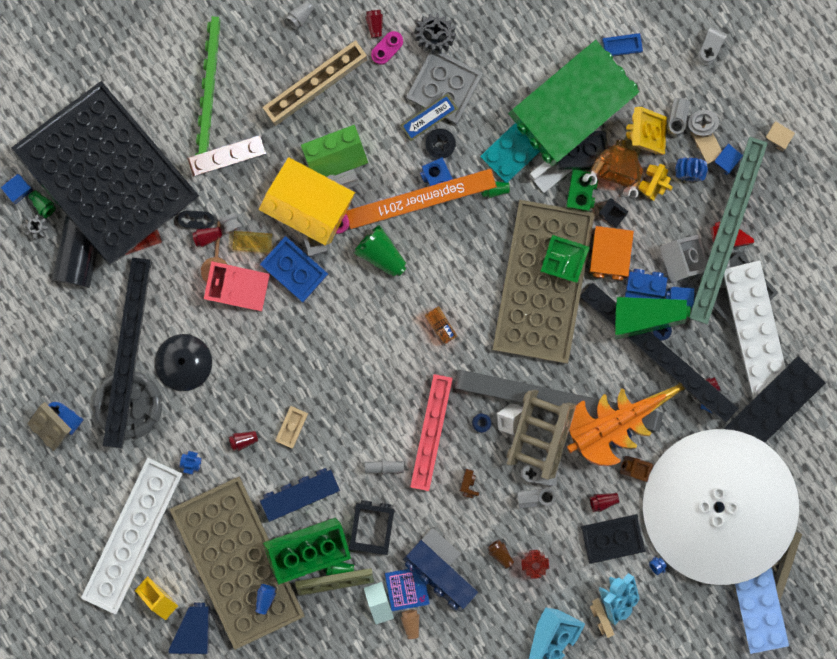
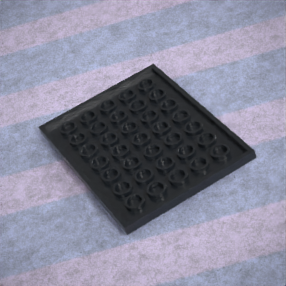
(105, 173)

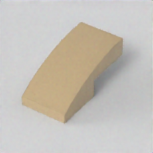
(707, 146)

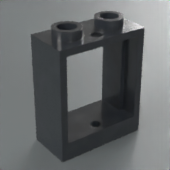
(367, 505)

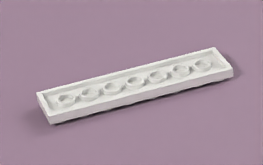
(754, 324)
(132, 536)

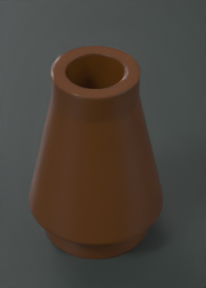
(500, 553)

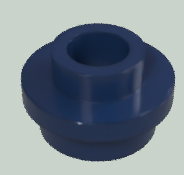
(486, 418)

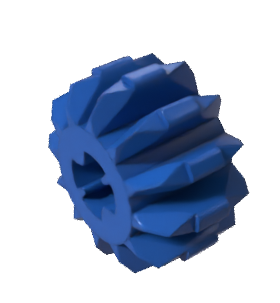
(691, 169)

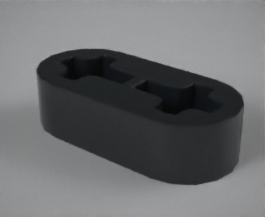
(197, 215)

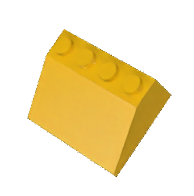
(307, 201)

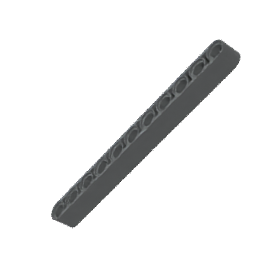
(515, 392)

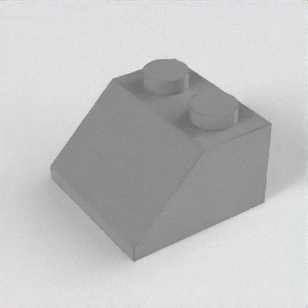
(684, 258)

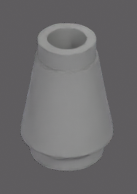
(299, 15)

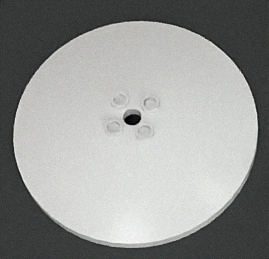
(757, 498)

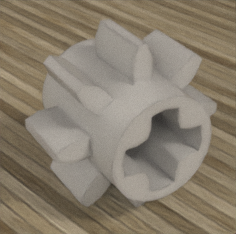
(41, 227)

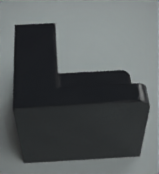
(613, 213)

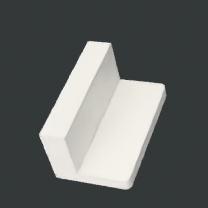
(547, 176)

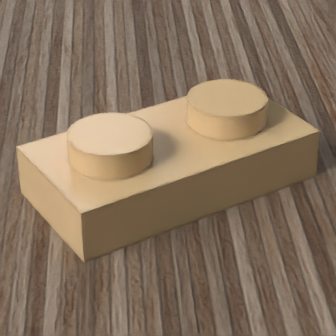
(291, 427)
(598, 610)

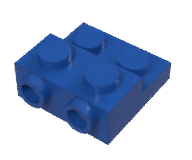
(645, 285)

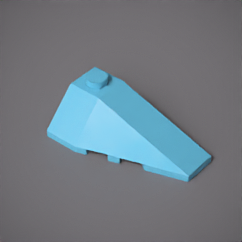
(554, 633)

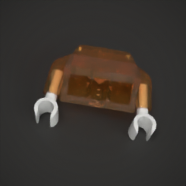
(618, 166)

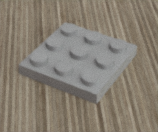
(441, 76)

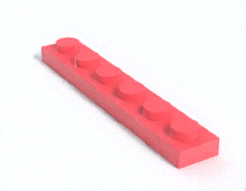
(431, 432)

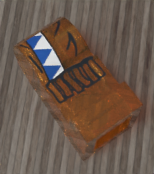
(440, 325)

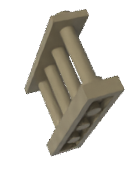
(559, 433)

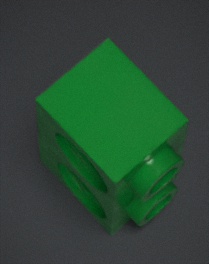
(577, 190)

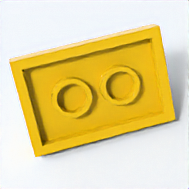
(648, 130)

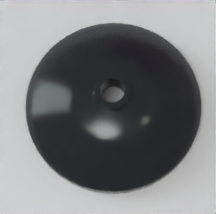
(196, 367)

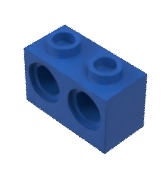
(442, 177)

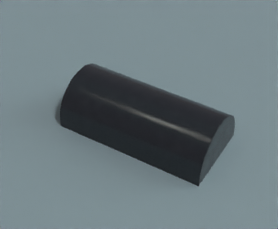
(74, 258)

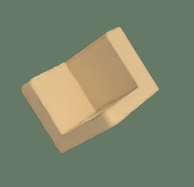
(780, 136)

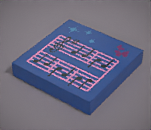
(406, 590)

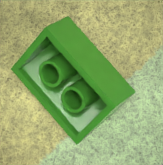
(335, 152)

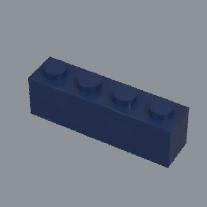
(300, 495)
(440, 576)

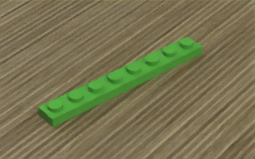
(208, 84)

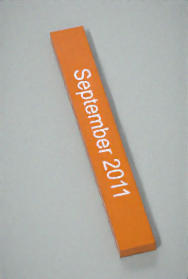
(421, 198)

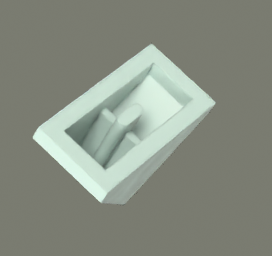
(378, 603)

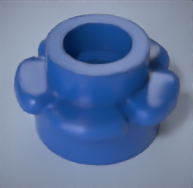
(659, 565)

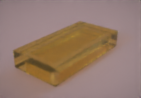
(252, 241)

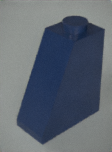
(193, 631)

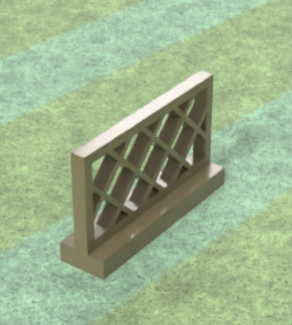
(785, 565)

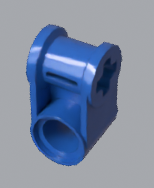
(68, 416)

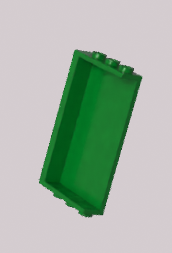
(573, 102)

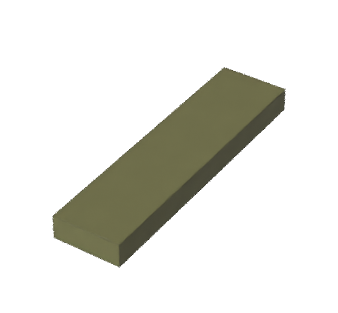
(334, 582)

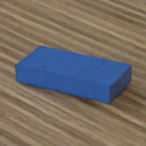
(623, 44)

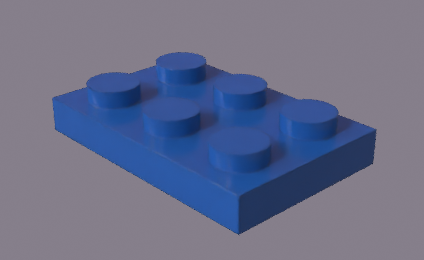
(294, 269)

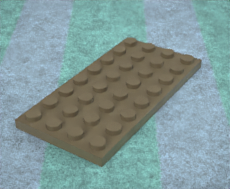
(536, 307)
(232, 562)

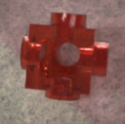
(535, 556)

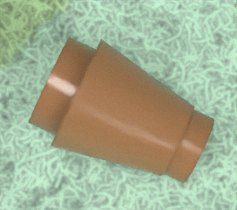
(410, 621)

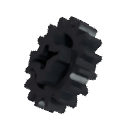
(426, 37)

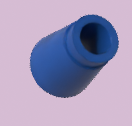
(265, 597)

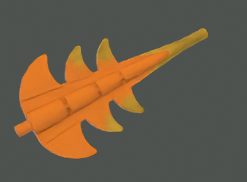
(594, 435)

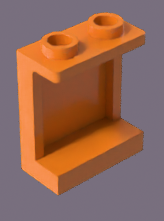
(611, 253)

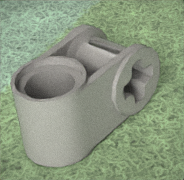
(711, 43)
(537, 477)

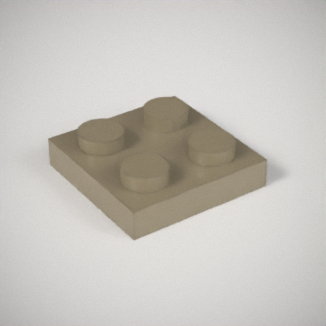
(49, 426)

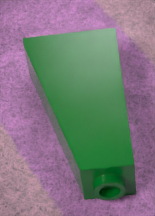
(648, 314)

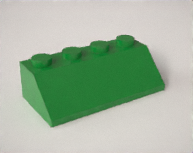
(307, 550)

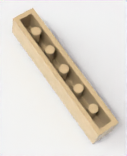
(315, 83)

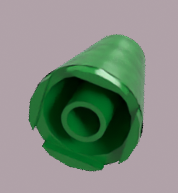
(381, 252)

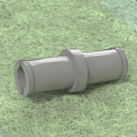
(384, 467)

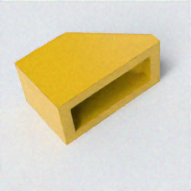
(156, 598)

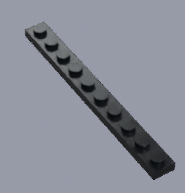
(127, 353)
(664, 358)

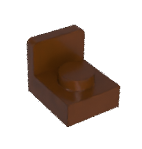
(636, 468)
(468, 480)

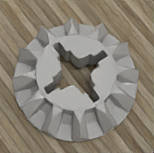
(696, 120)

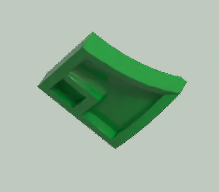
(565, 259)

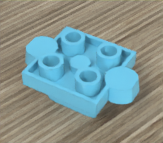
(620, 599)

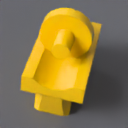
(658, 184)

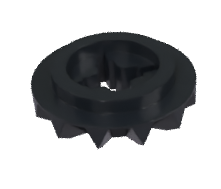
(444, 135)

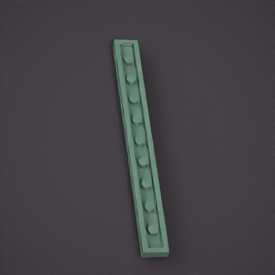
(728, 230)

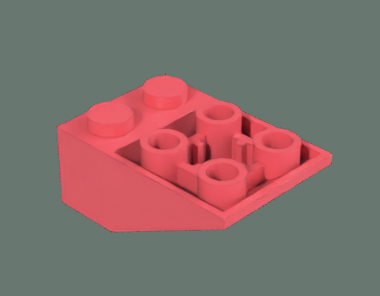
(236, 286)

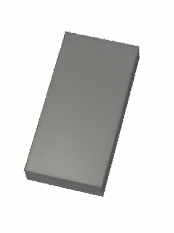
(441, 546)

